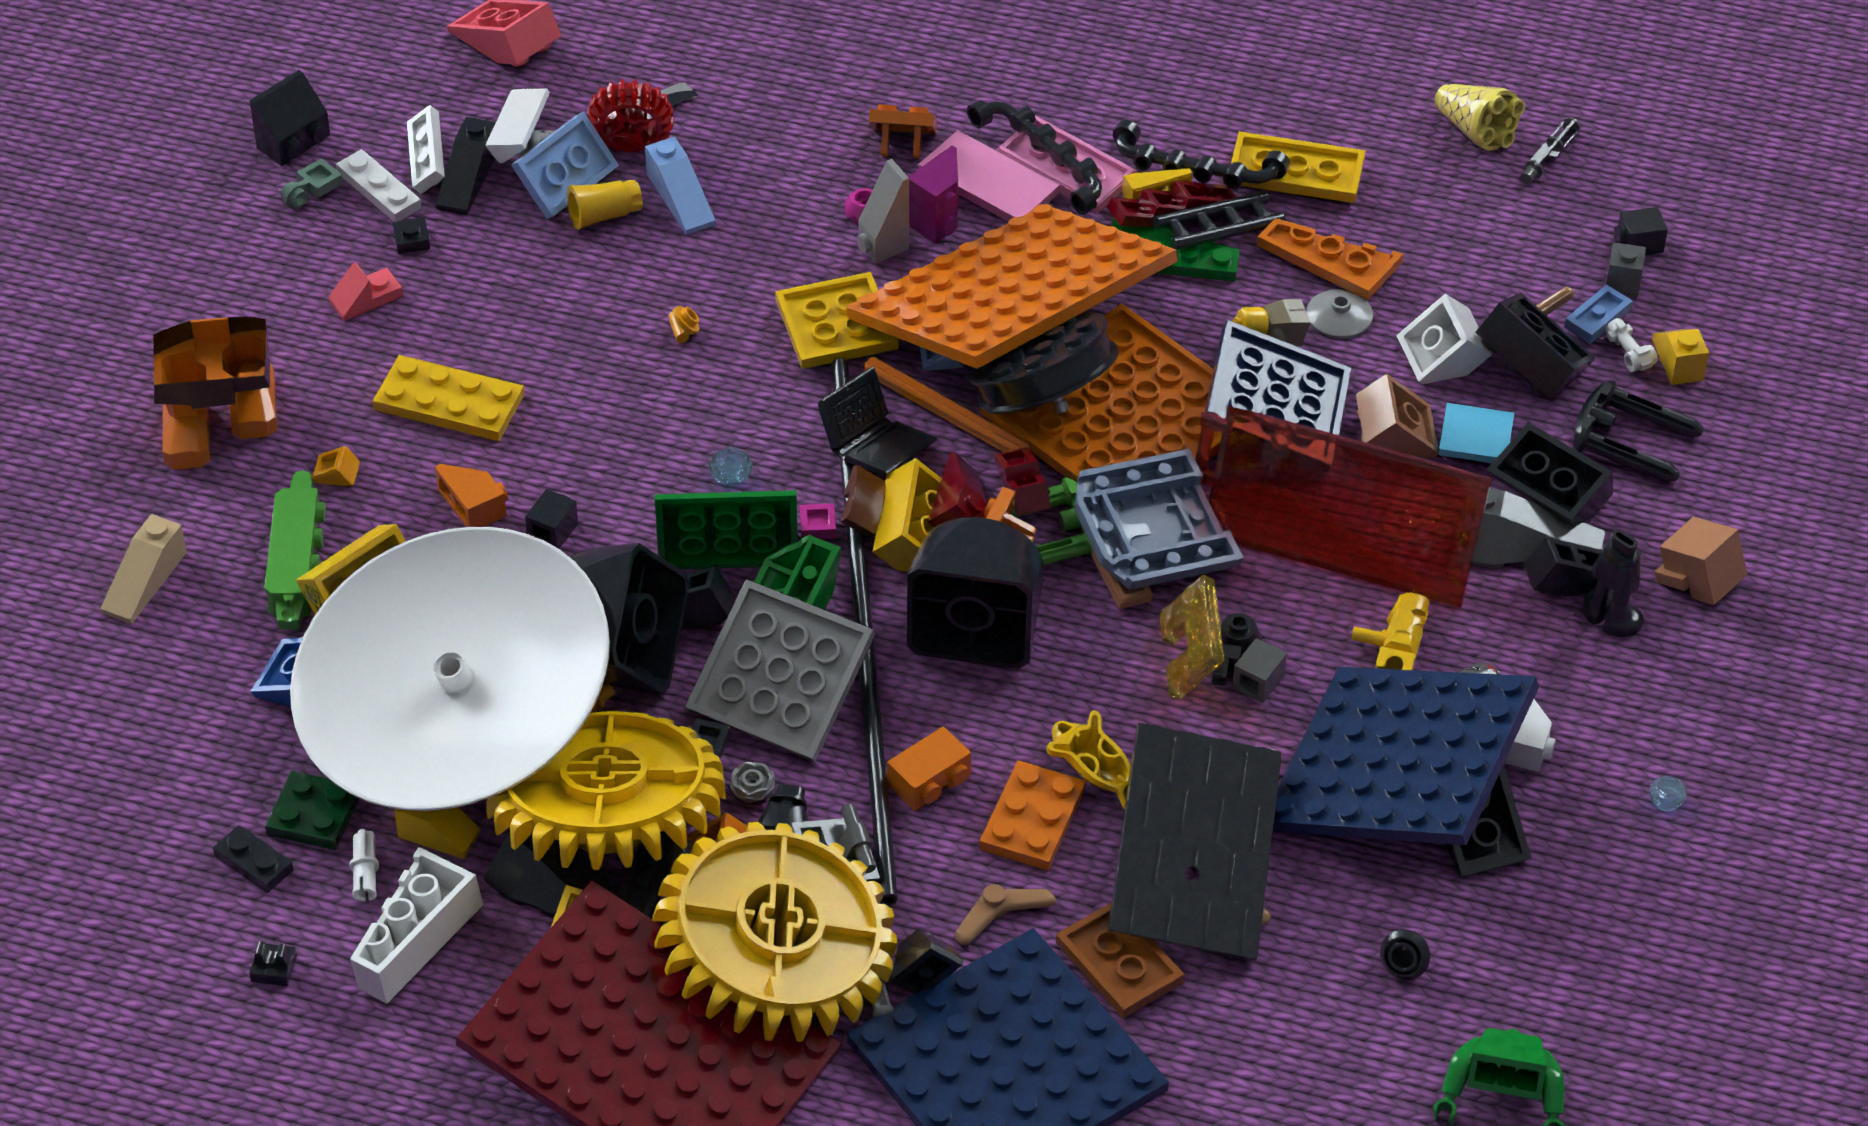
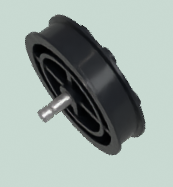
(1046, 367)

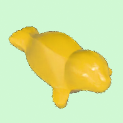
(1092, 754)

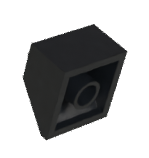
(288, 119)

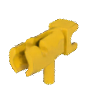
(1403, 635)

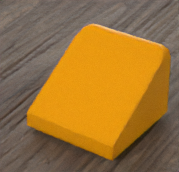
(336, 467)

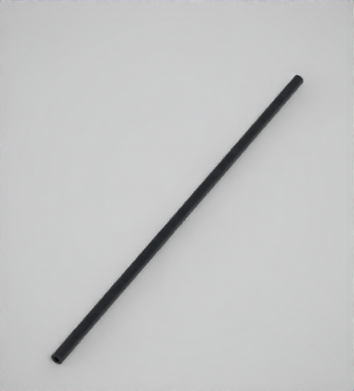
(869, 690)

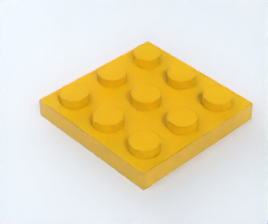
(820, 323)

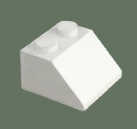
(1443, 342)

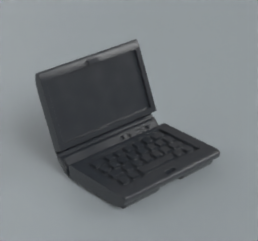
(862, 433)

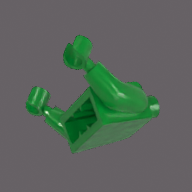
(1506, 1065)

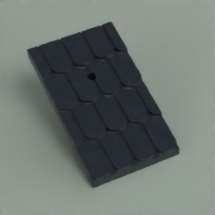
(1200, 810)

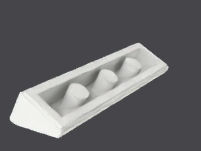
(516, 122)

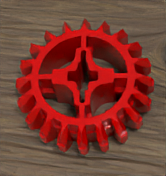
(631, 115)

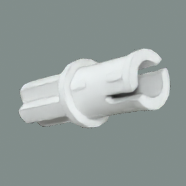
(364, 865)

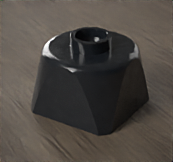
(974, 593)
(643, 611)

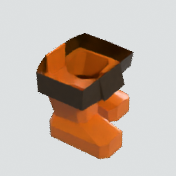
(207, 367)

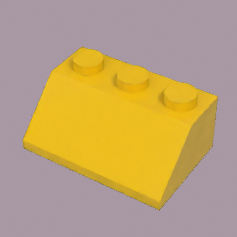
(905, 513)

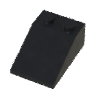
(1497, 836)

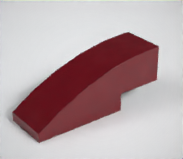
(1021, 473)

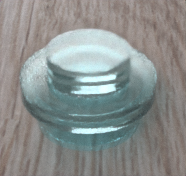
(1667, 793)

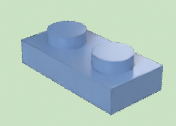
(1597, 312)

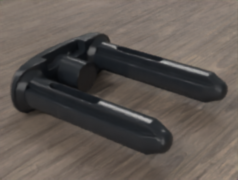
(1595, 415)

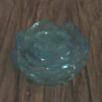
(730, 466)

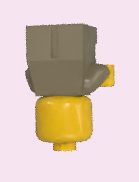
(1281, 320)

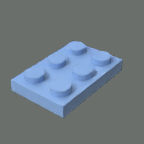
(564, 158)

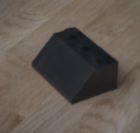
(1534, 345)
(1553, 475)

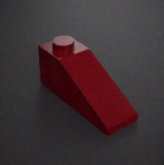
(958, 493)

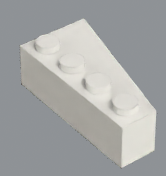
(414, 924)

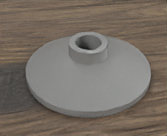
(1339, 314)

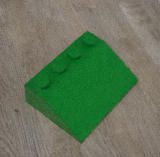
(724, 527)

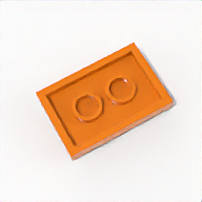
(1032, 815)

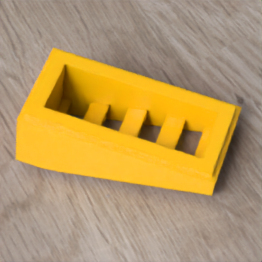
(1136, 182)

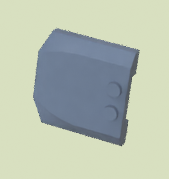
(1152, 520)

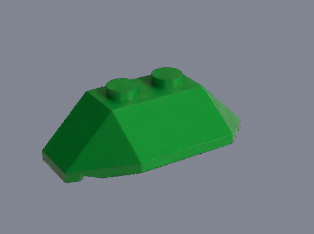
(803, 571)

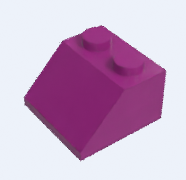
(935, 197)

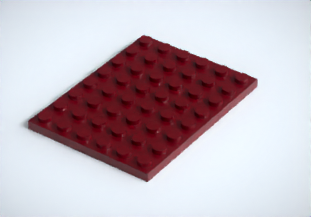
(616, 1044)

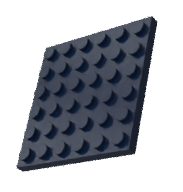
(1402, 754)
(1008, 1047)

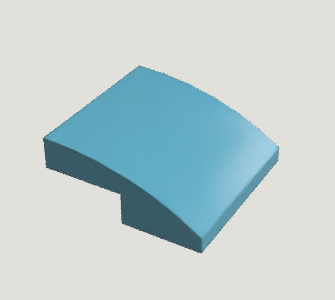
(1475, 432)

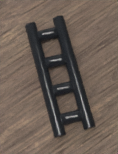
(1210, 231)

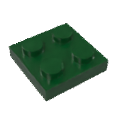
(311, 811)

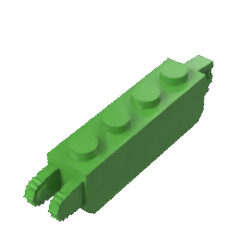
(293, 549)

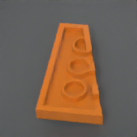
(1330, 257)

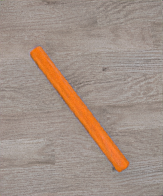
(945, 407)

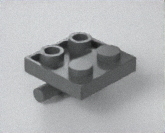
(848, 833)

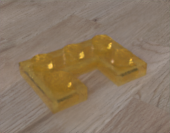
(1197, 617)

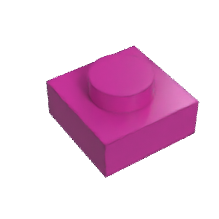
(818, 520)

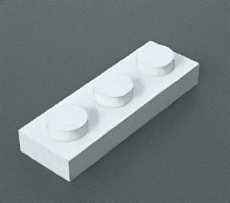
(425, 149)
(379, 186)

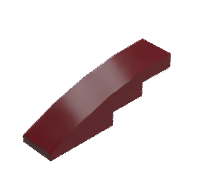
(1159, 202)

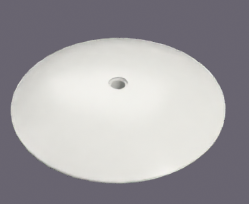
(449, 668)

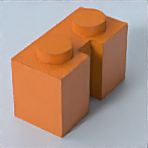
(927, 767)

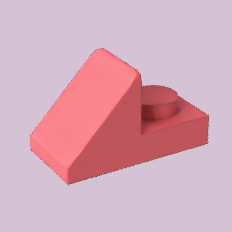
(362, 293)

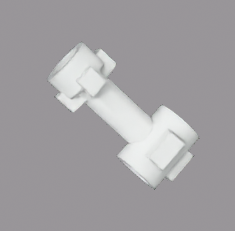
(1636, 357)

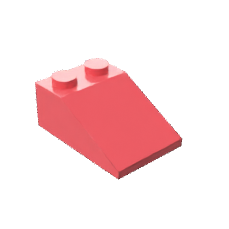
(508, 29)

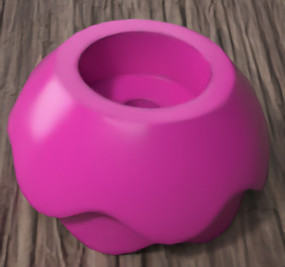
(856, 203)

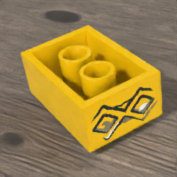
(327, 576)

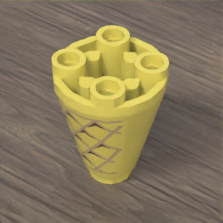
(1482, 113)

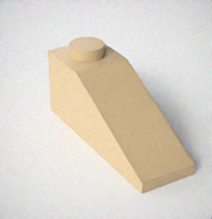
(145, 567)

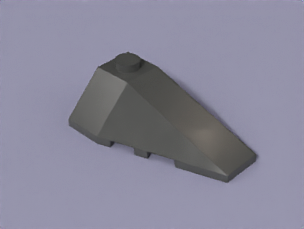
(1517, 526)

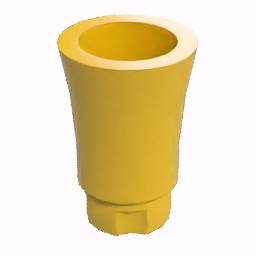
(602, 201)

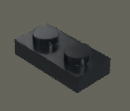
(253, 858)

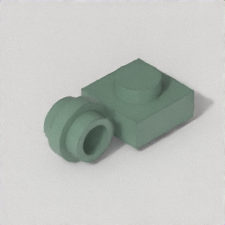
(315, 178)

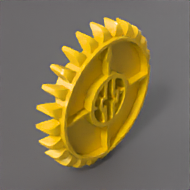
(614, 789)
(789, 894)

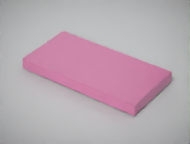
(1110, 170)
(995, 179)

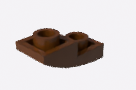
(864, 501)

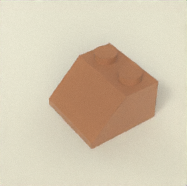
(1396, 419)

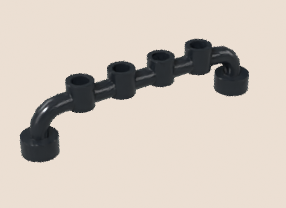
(1127, 134)
(1044, 137)

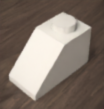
(1532, 741)

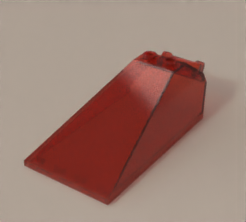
(1344, 503)

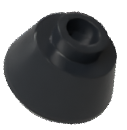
(1239, 631)
(1405, 954)

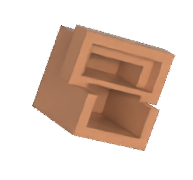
(1704, 559)

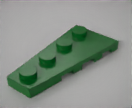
(1200, 261)

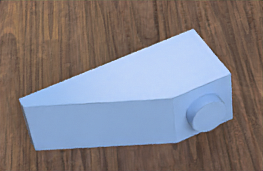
(678, 185)

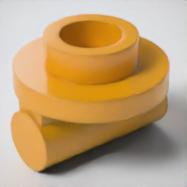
(683, 323)

